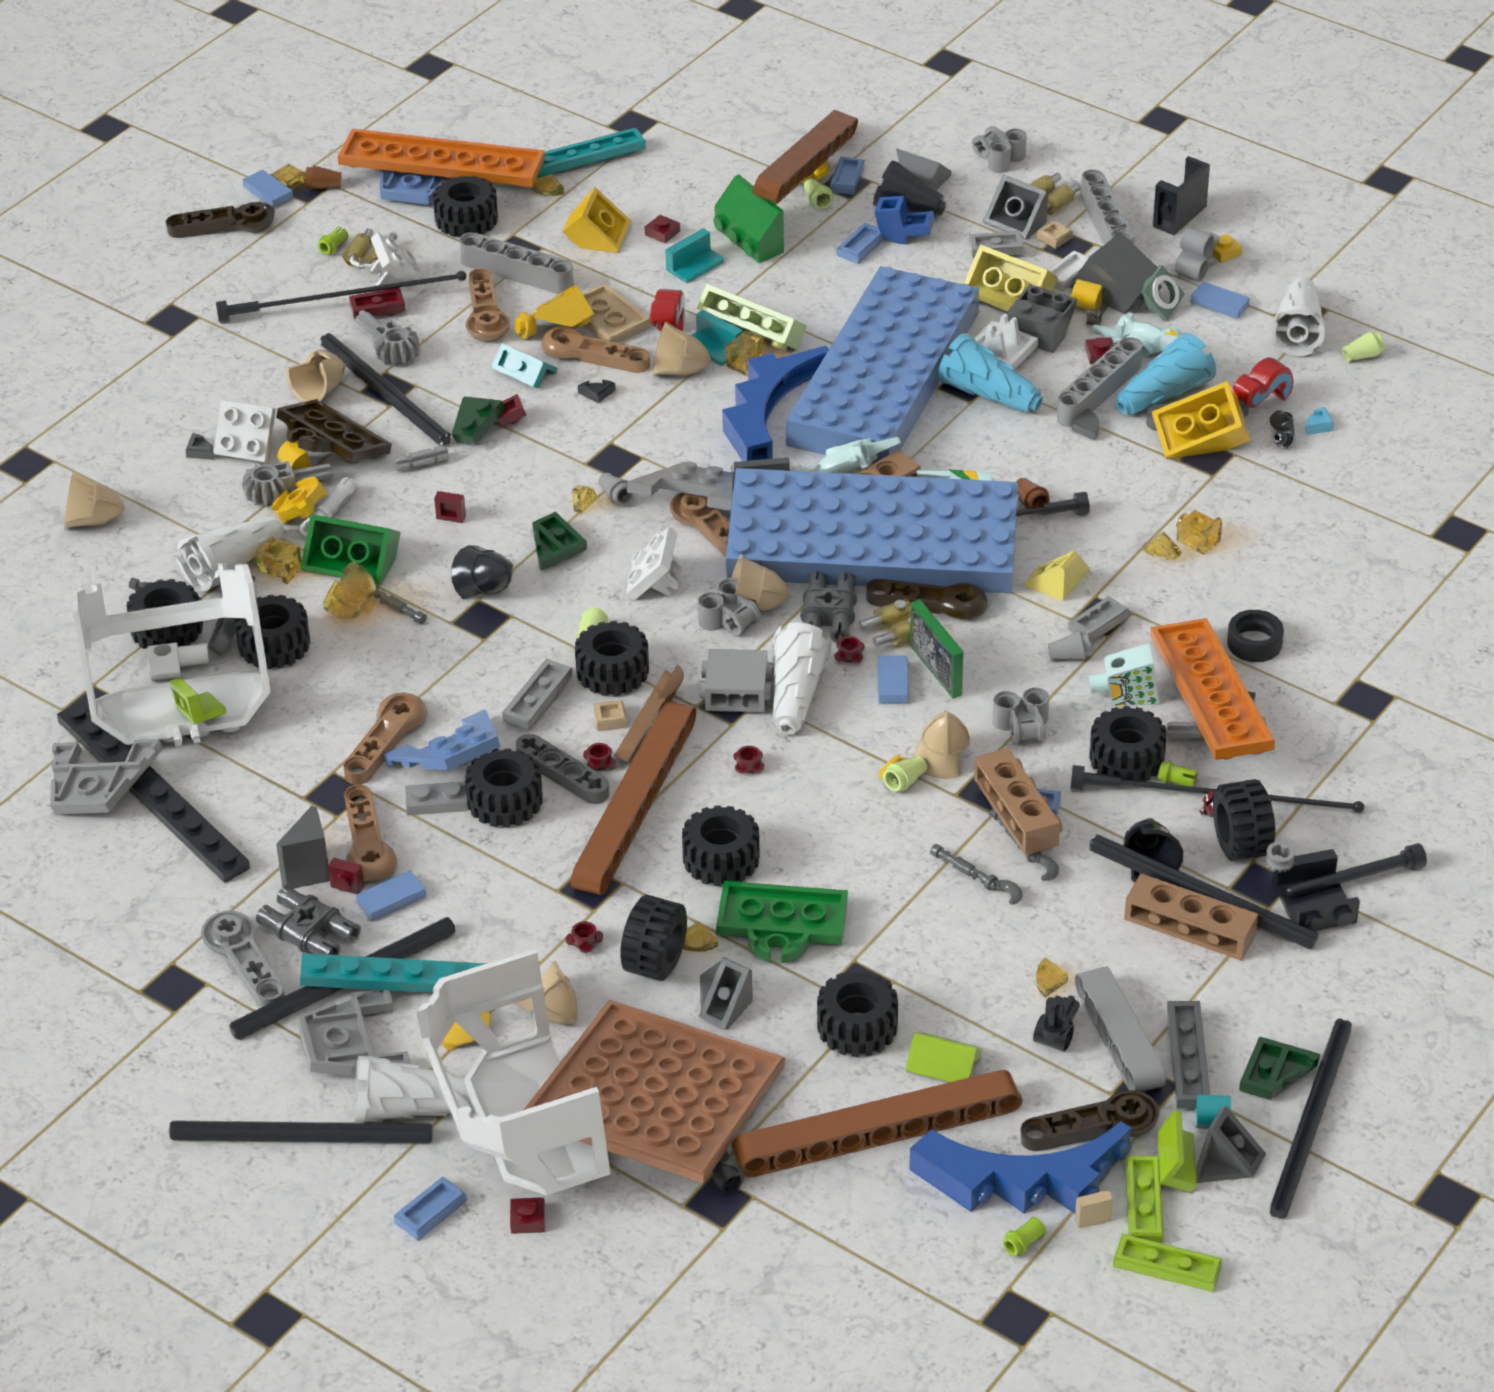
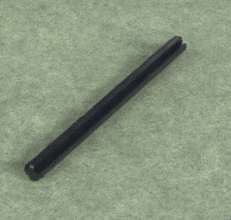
(386, 390)
(1153, 868)
(309, 994)
(1310, 1119)
(301, 1131)

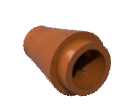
(321, 178)
(1032, 494)

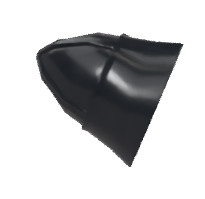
(480, 571)
(1155, 842)

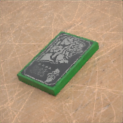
(936, 648)

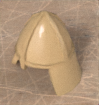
(679, 353)
(316, 376)
(90, 503)
(759, 584)
(941, 744)
(558, 996)

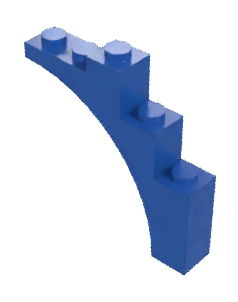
(766, 385)
(1021, 1180)

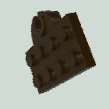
(327, 430)

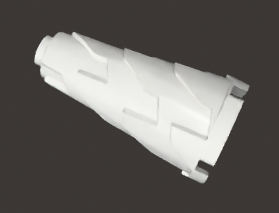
(1299, 320)
(225, 545)
(797, 666)
(401, 1091)

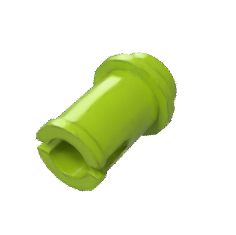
(329, 243)
(1176, 774)
(1018, 1240)

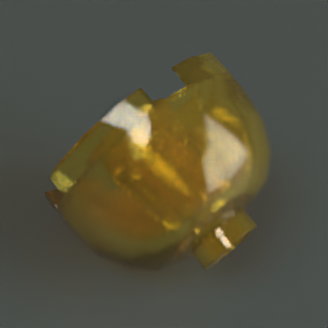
(351, 594)

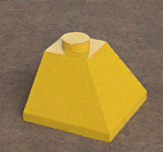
(597, 224)
(566, 309)

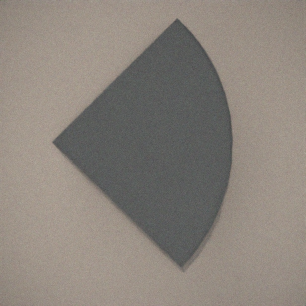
(1087, 424)
(199, 448)

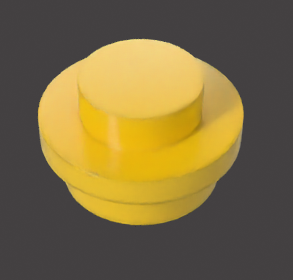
(525, 325)

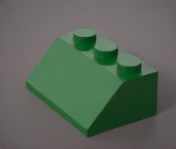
(750, 221)
(336, 543)

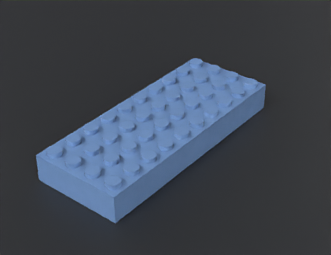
(882, 362)
(874, 527)

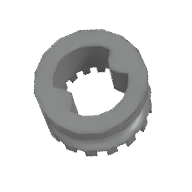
(1274, 860)

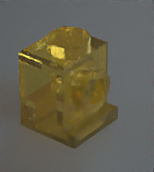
(743, 348)
(1198, 531)
(279, 559)

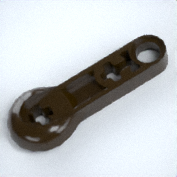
(247, 217)
(956, 600)
(1092, 1120)

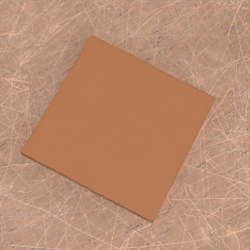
(664, 1087)

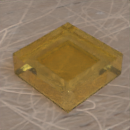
(290, 176)

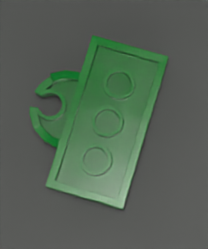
(781, 917)

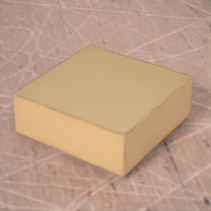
(1054, 234)
(610, 715)
(1093, 1209)

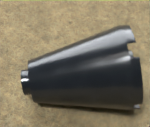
(918, 194)

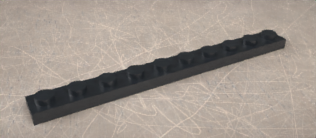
(159, 797)

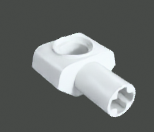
(168, 658)

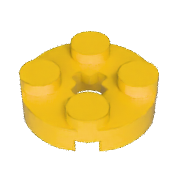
(299, 501)

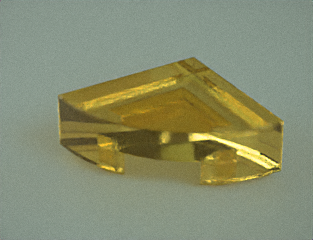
(548, 186)
(582, 498)
(1162, 546)
(699, 939)
(1049, 977)

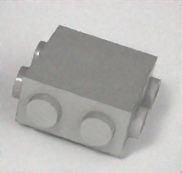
(736, 680)

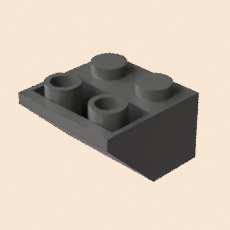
(1043, 315)

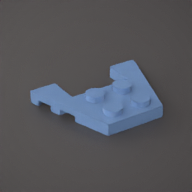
(408, 187)
(445, 753)

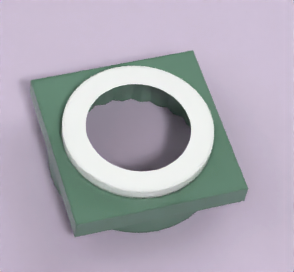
(1151, 296)

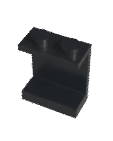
(1179, 205)
(1319, 908)

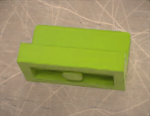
(194, 705)
(941, 1057)
(1176, 1154)

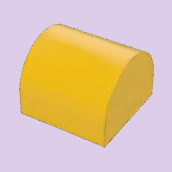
(1087, 294)
(296, 456)

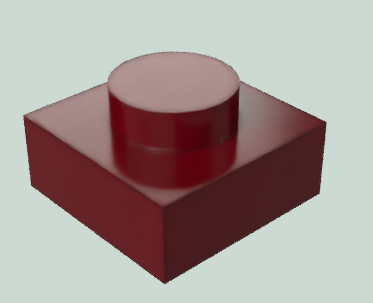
(662, 228)
(1097, 348)
(513, 412)
(450, 507)
(346, 876)
(527, 1215)

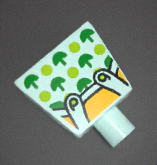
(1128, 677)

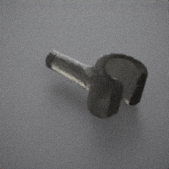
(1095, 316)

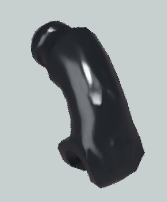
(1284, 425)

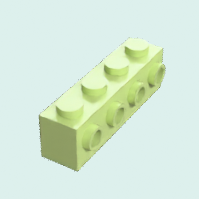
(752, 317)

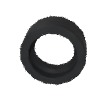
(1255, 621)

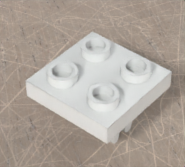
(394, 263)
(1007, 341)
(244, 431)
(654, 566)

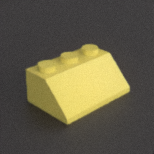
(1004, 277)

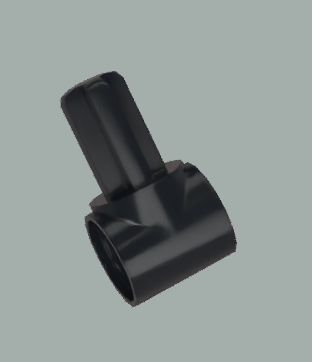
(1056, 1025)

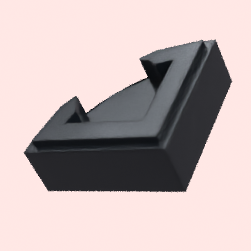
(596, 391)

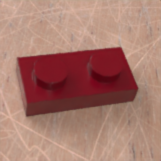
(378, 302)

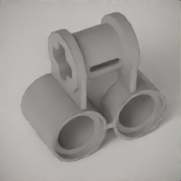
(1000, 147)
(1196, 253)
(726, 609)
(1022, 715)

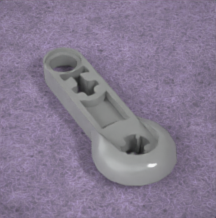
(242, 952)

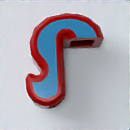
(669, 307)
(1265, 378)

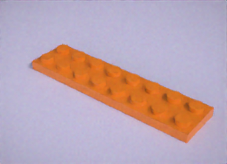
(441, 157)
(1212, 689)

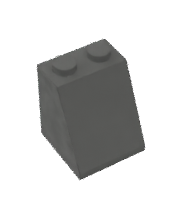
(1120, 271)

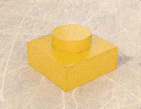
(1227, 248)

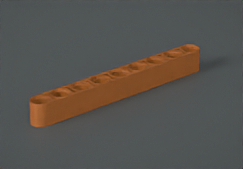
(805, 156)
(633, 798)
(876, 1123)

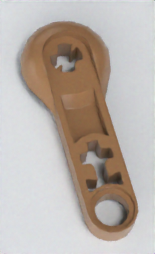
(486, 320)
(571, 343)
(709, 521)
(663, 691)
(394, 718)
(366, 836)

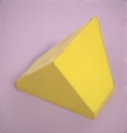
(1058, 576)

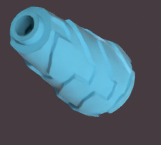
(979, 372)
(1168, 375)

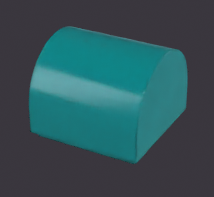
(1208, 1107)

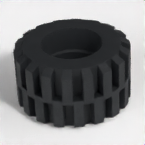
(465, 206)
(164, 594)
(282, 630)
(612, 658)
(1128, 743)
(504, 787)
(1243, 819)
(720, 845)
(653, 937)
(851, 1031)

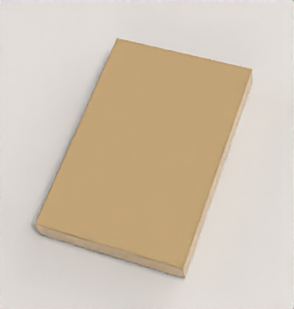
(613, 315)

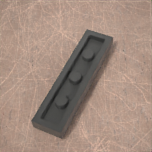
(1187, 1052)

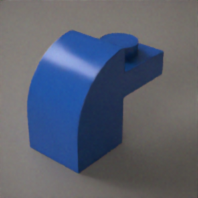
(897, 223)

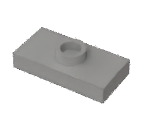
(1099, 618)

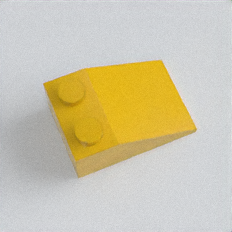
(1202, 423)

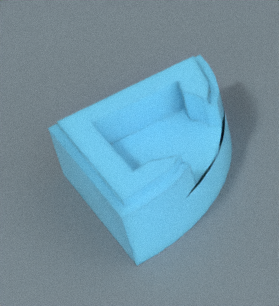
(1319, 422)

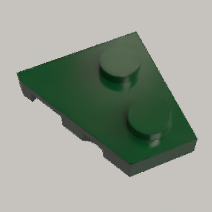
(475, 418)
(556, 540)
(1275, 1068)

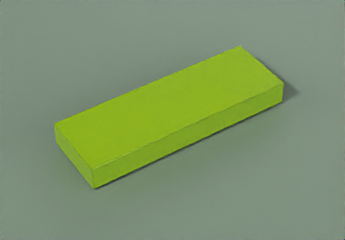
(1144, 1197)
(1167, 1262)

